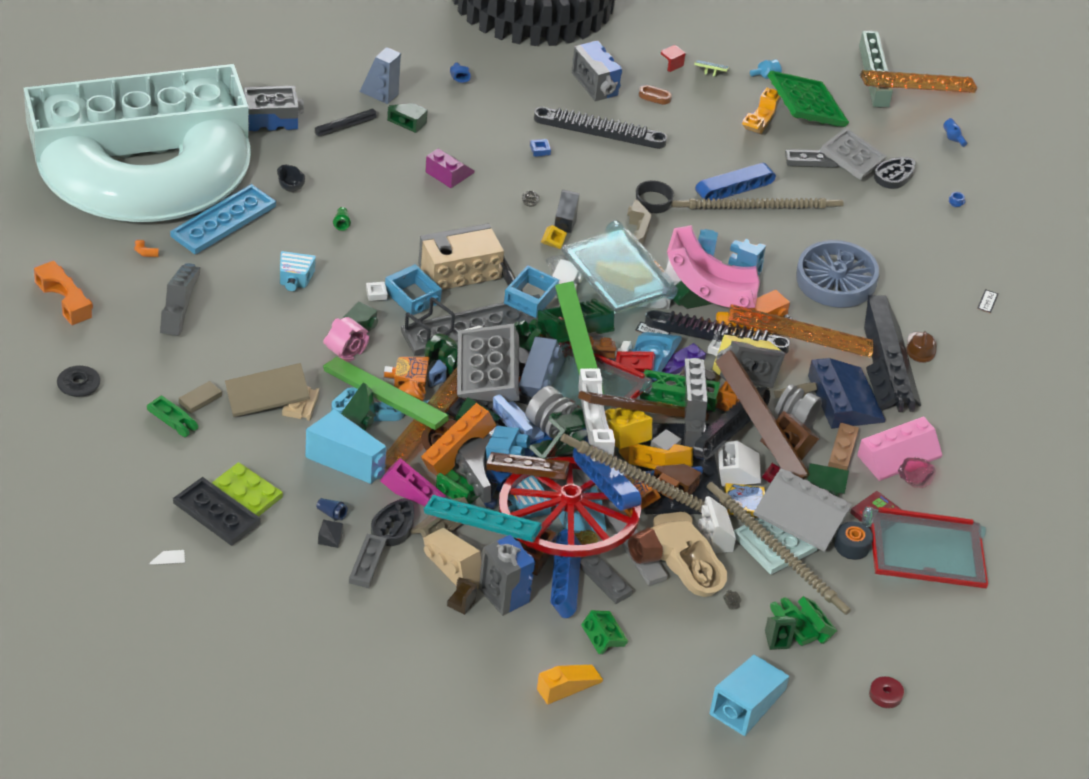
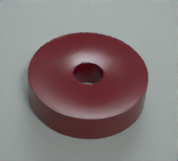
(886, 684)

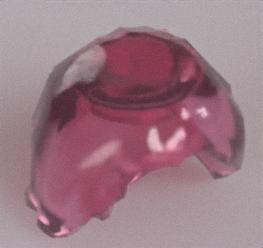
(917, 472)

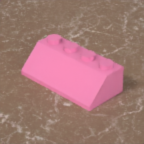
(887, 450)

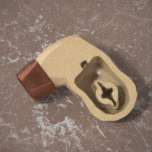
(685, 553)

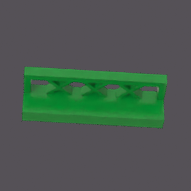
(675, 393)

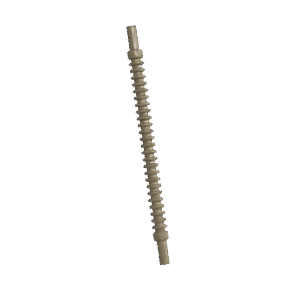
(692, 203)
(651, 481)
(830, 595)

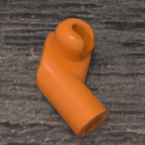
(144, 251)

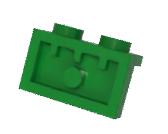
(455, 486)
(817, 619)
(603, 631)

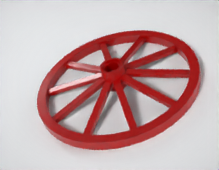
(570, 499)

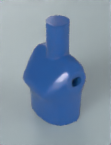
(460, 73)
(954, 132)

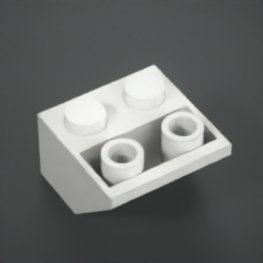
(738, 464)
(717, 526)

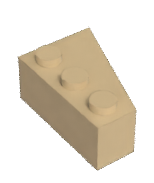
(453, 556)

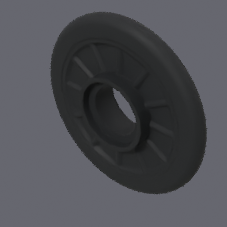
(67, 377)

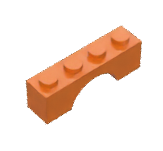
(75, 305)
(442, 454)

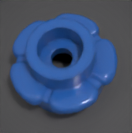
(957, 199)

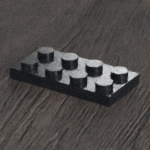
(216, 511)

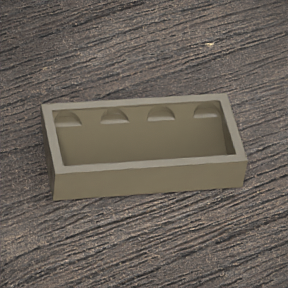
(267, 389)

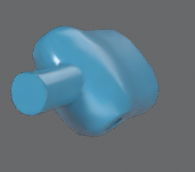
(764, 68)

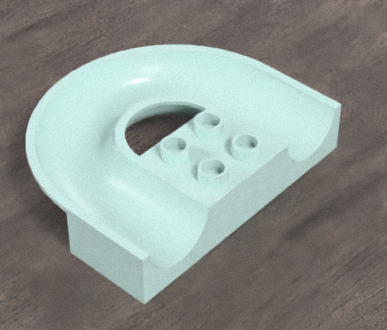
(86, 122)

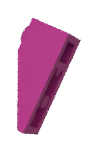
(409, 483)

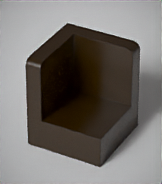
(463, 596)

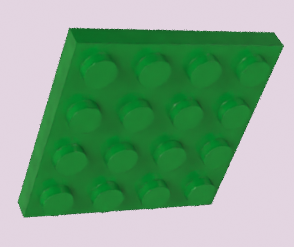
(807, 99)

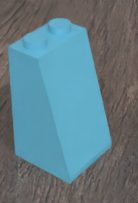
(345, 447)
(747, 694)

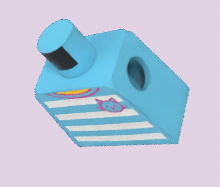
(296, 269)
(518, 502)

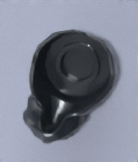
(290, 177)

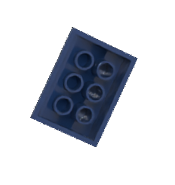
(844, 393)

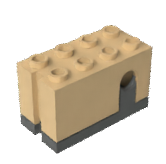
(461, 256)

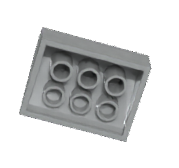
(488, 363)
(802, 509)

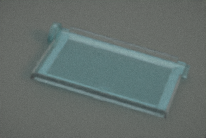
(620, 269)

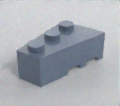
(383, 76)
(541, 366)

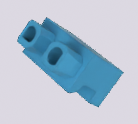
(708, 240)
(747, 255)
(507, 441)

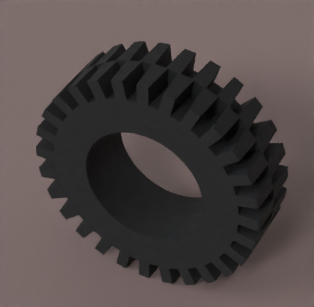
(537, 18)

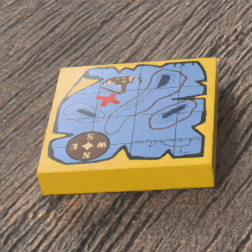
(745, 495)

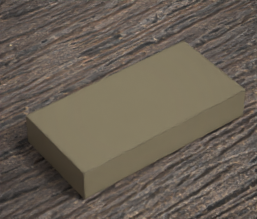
(200, 397)

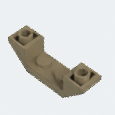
(640, 217)

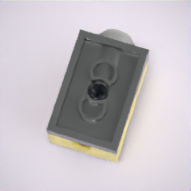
(758, 358)

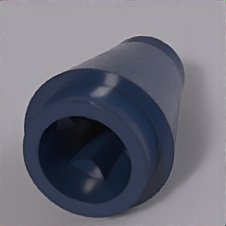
(334, 509)

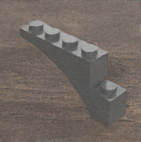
(177, 299)
(694, 400)
(472, 461)

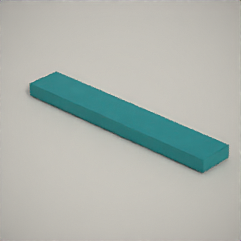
(482, 518)

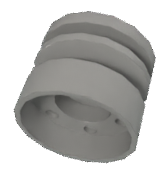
(543, 405)
(802, 408)

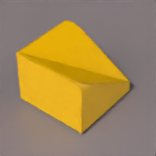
(553, 237)

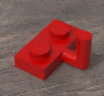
(636, 360)

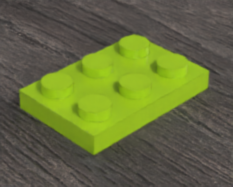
(248, 489)

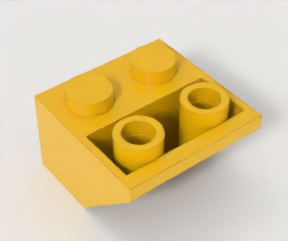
(629, 426)

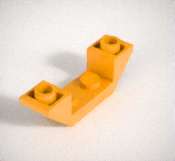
(762, 116)
(653, 457)

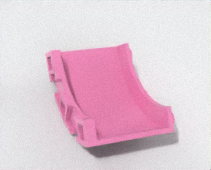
(708, 275)

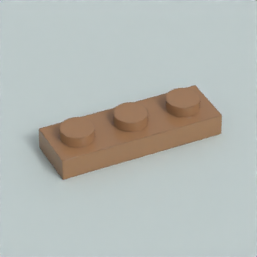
(843, 446)

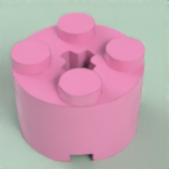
(346, 338)

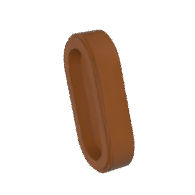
(655, 94)

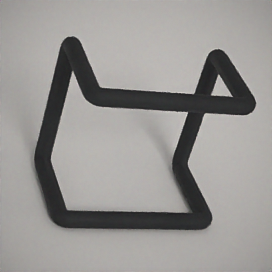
(418, 321)

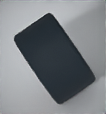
(853, 540)

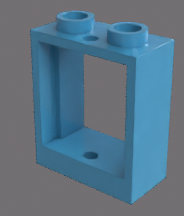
(412, 275)
(524, 302)

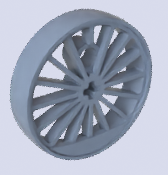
(837, 273)

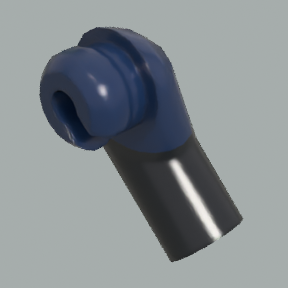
(492, 505)

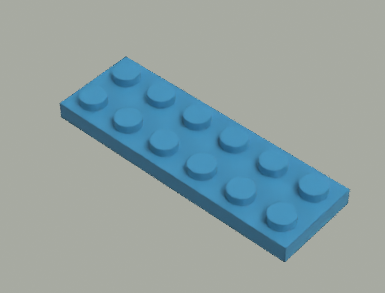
(223, 219)

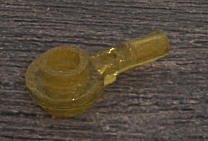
(586, 537)

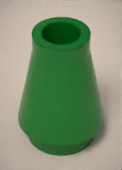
(341, 220)

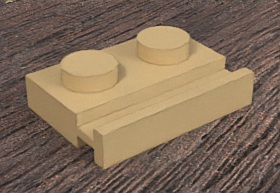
(302, 408)

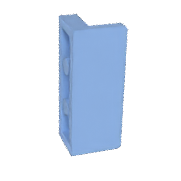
(514, 417)

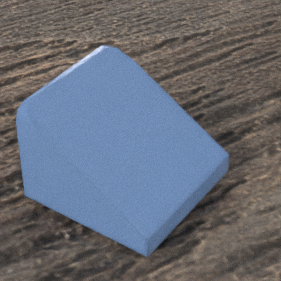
(437, 374)

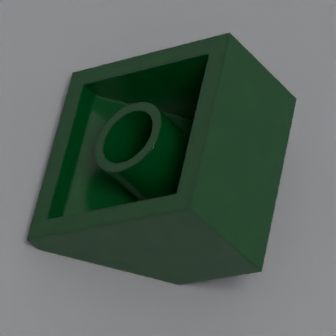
(828, 478)

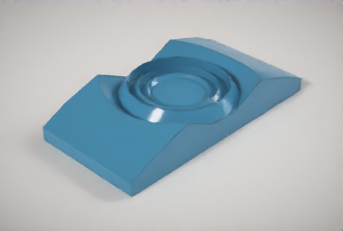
(661, 344)

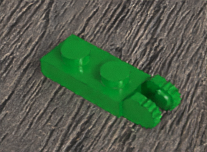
(172, 415)
(804, 631)

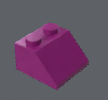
(446, 168)

